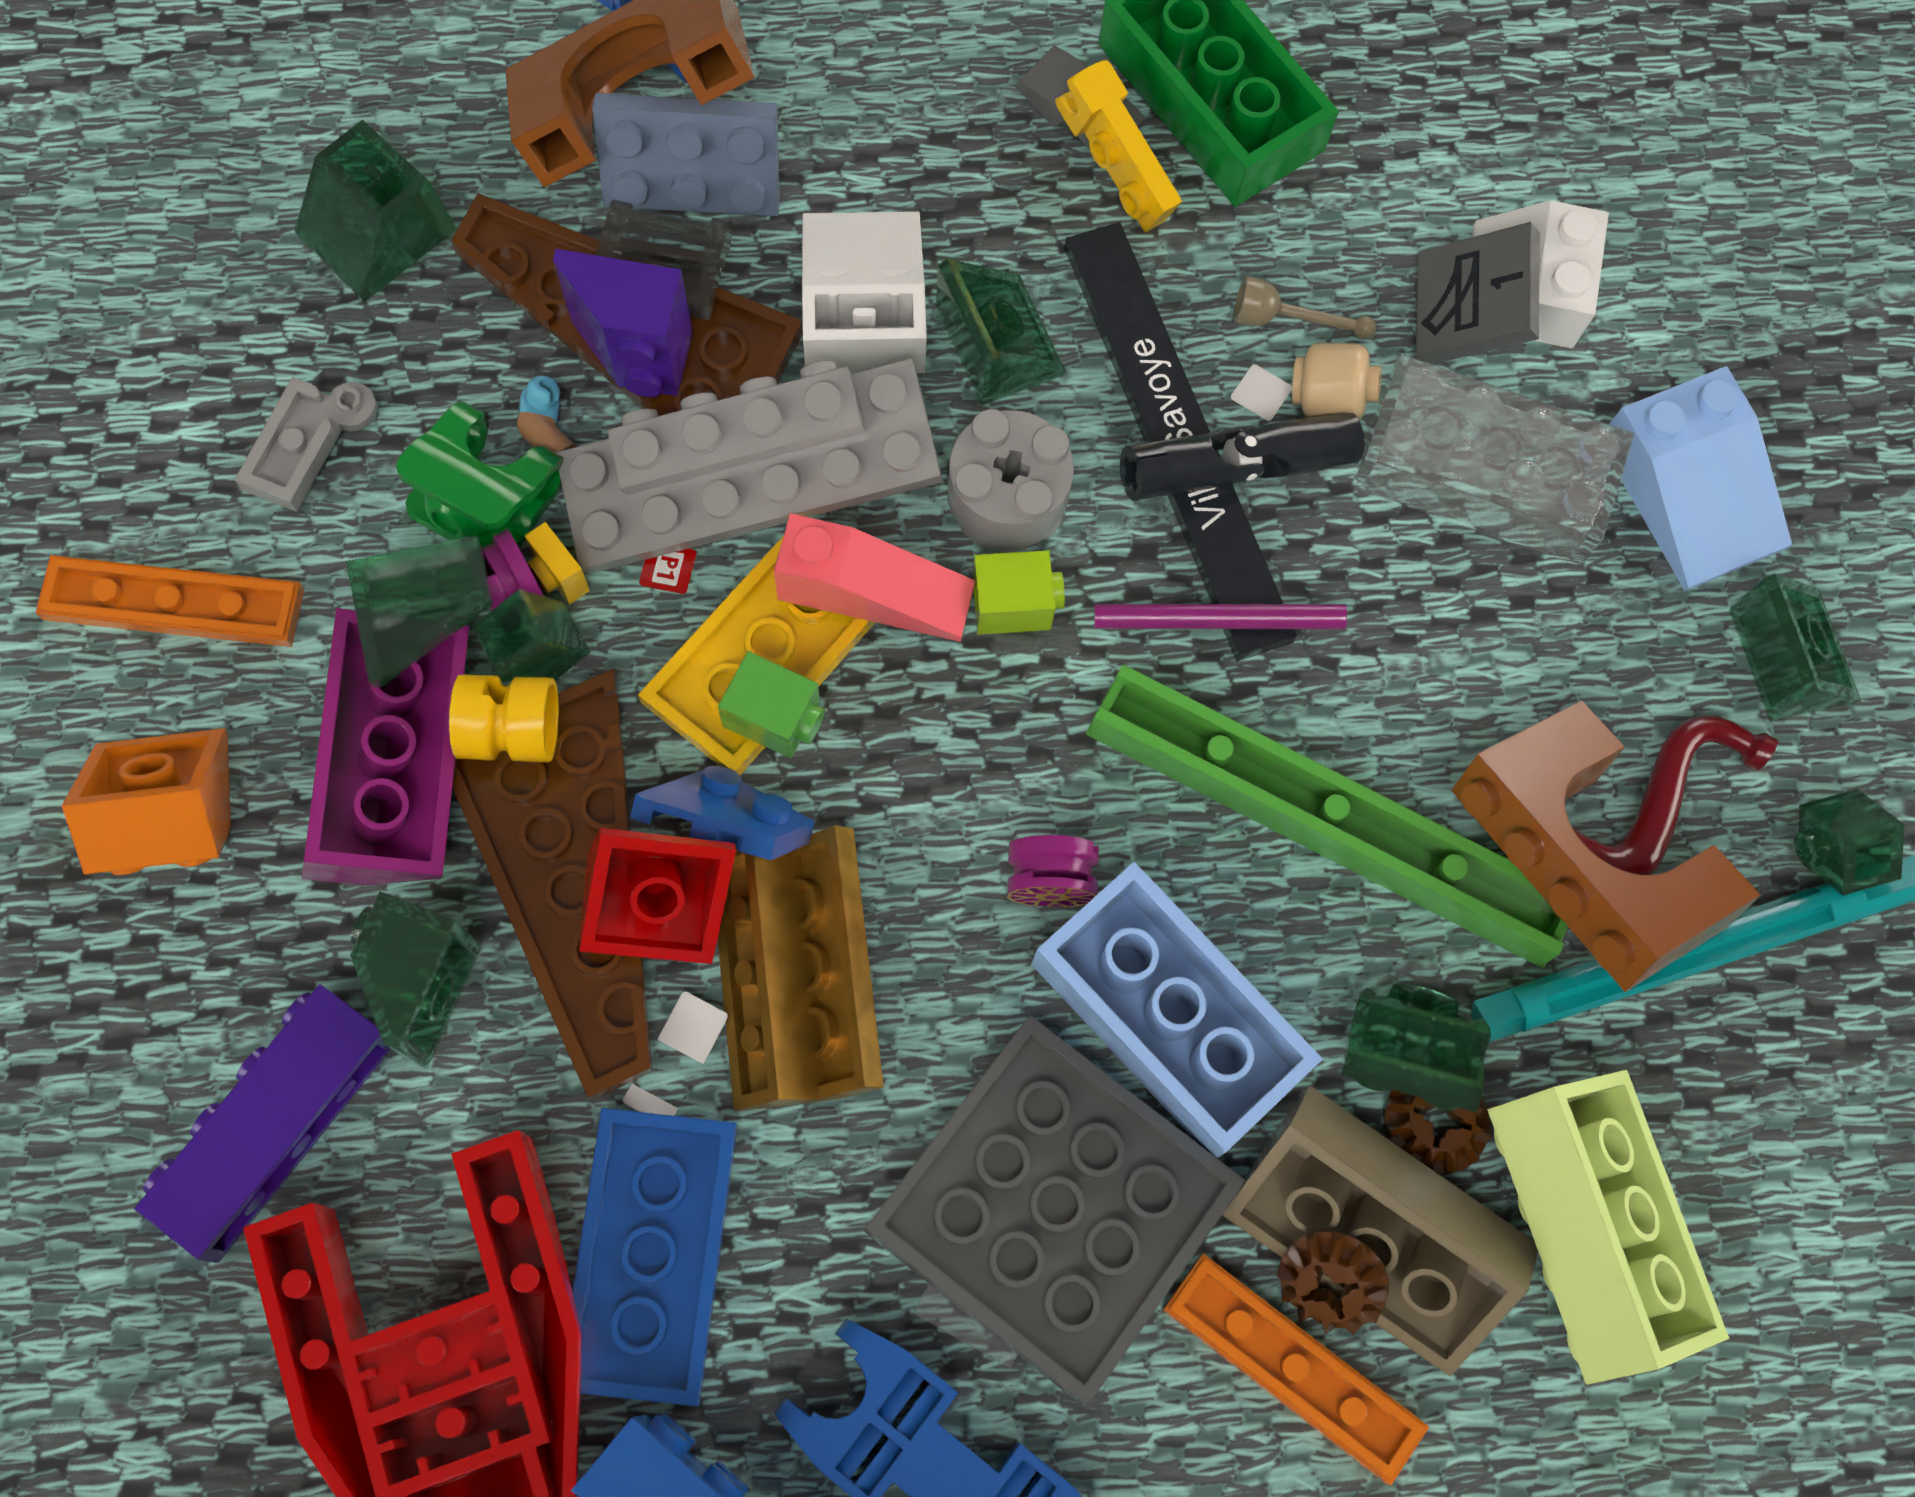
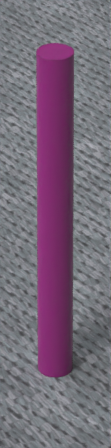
(1220, 616)

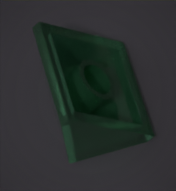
(995, 330)
(1792, 649)

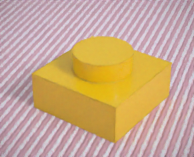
(554, 565)

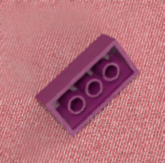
(382, 766)

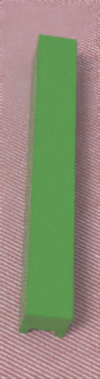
(1328, 814)

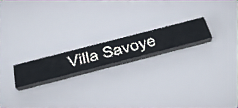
(1167, 409)

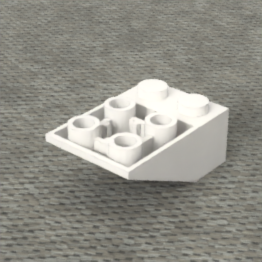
(863, 289)

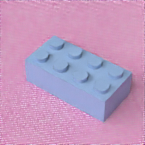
(1175, 1010)

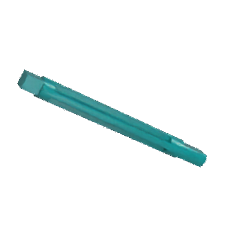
(1753, 932)

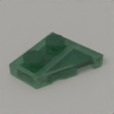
(415, 601)

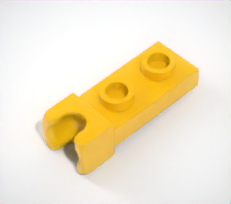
(1117, 143)

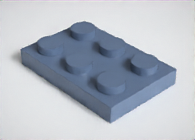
(688, 154)

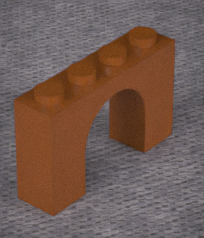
(556, 86)
(1621, 917)

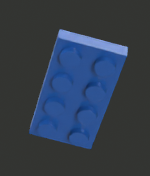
(651, 1254)

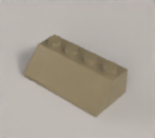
(1445, 1254)

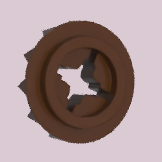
(1455, 1147)
(1344, 1261)

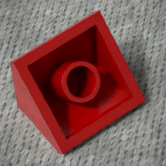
(655, 895)

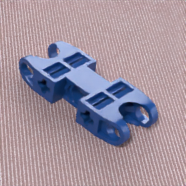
(919, 1451)

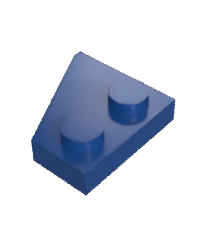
(727, 811)

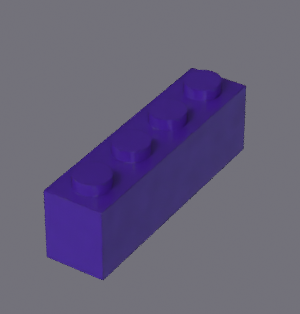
(263, 1125)

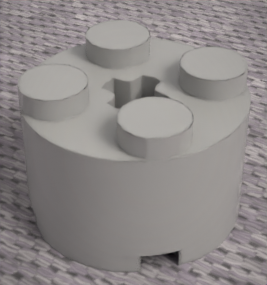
(1016, 449)

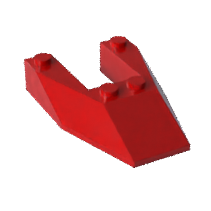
(450, 1399)

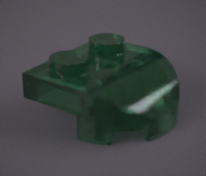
(1417, 1047)

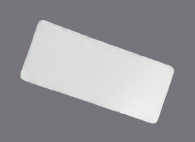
(691, 1030)

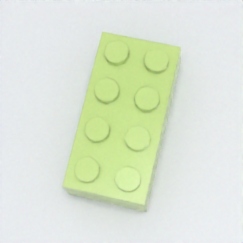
(1607, 1227)

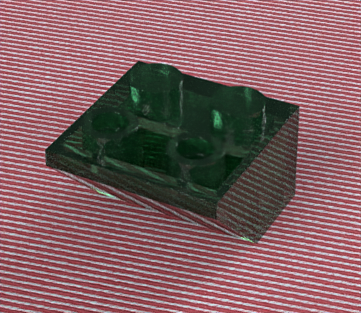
(369, 211)

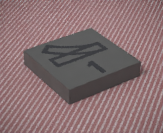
(1478, 294)

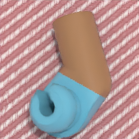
(539, 415)

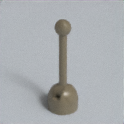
(1260, 302)

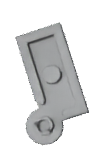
(300, 439)

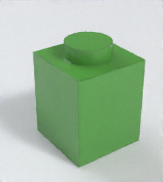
(771, 705)

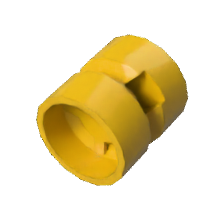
(499, 718)

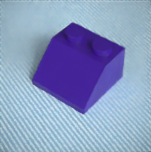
(629, 318)

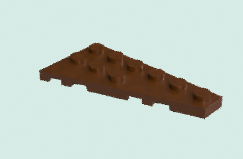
(517, 257)
(535, 840)

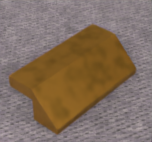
(798, 977)

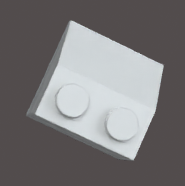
(1568, 266)

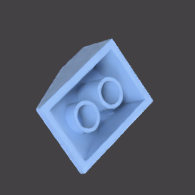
(1703, 478)

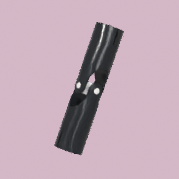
(1264, 452)

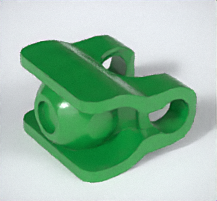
(470, 498)

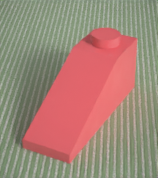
(869, 579)

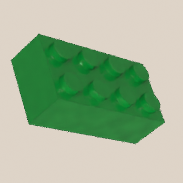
(1220, 88)

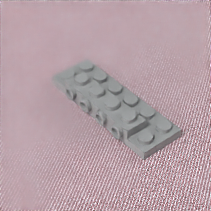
(747, 462)

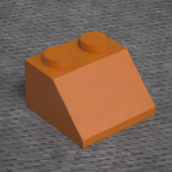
(151, 802)

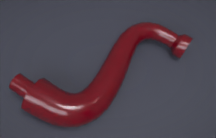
(1659, 810)

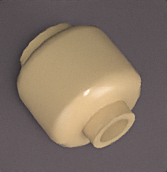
(1335, 380)

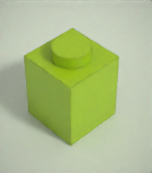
(1016, 592)

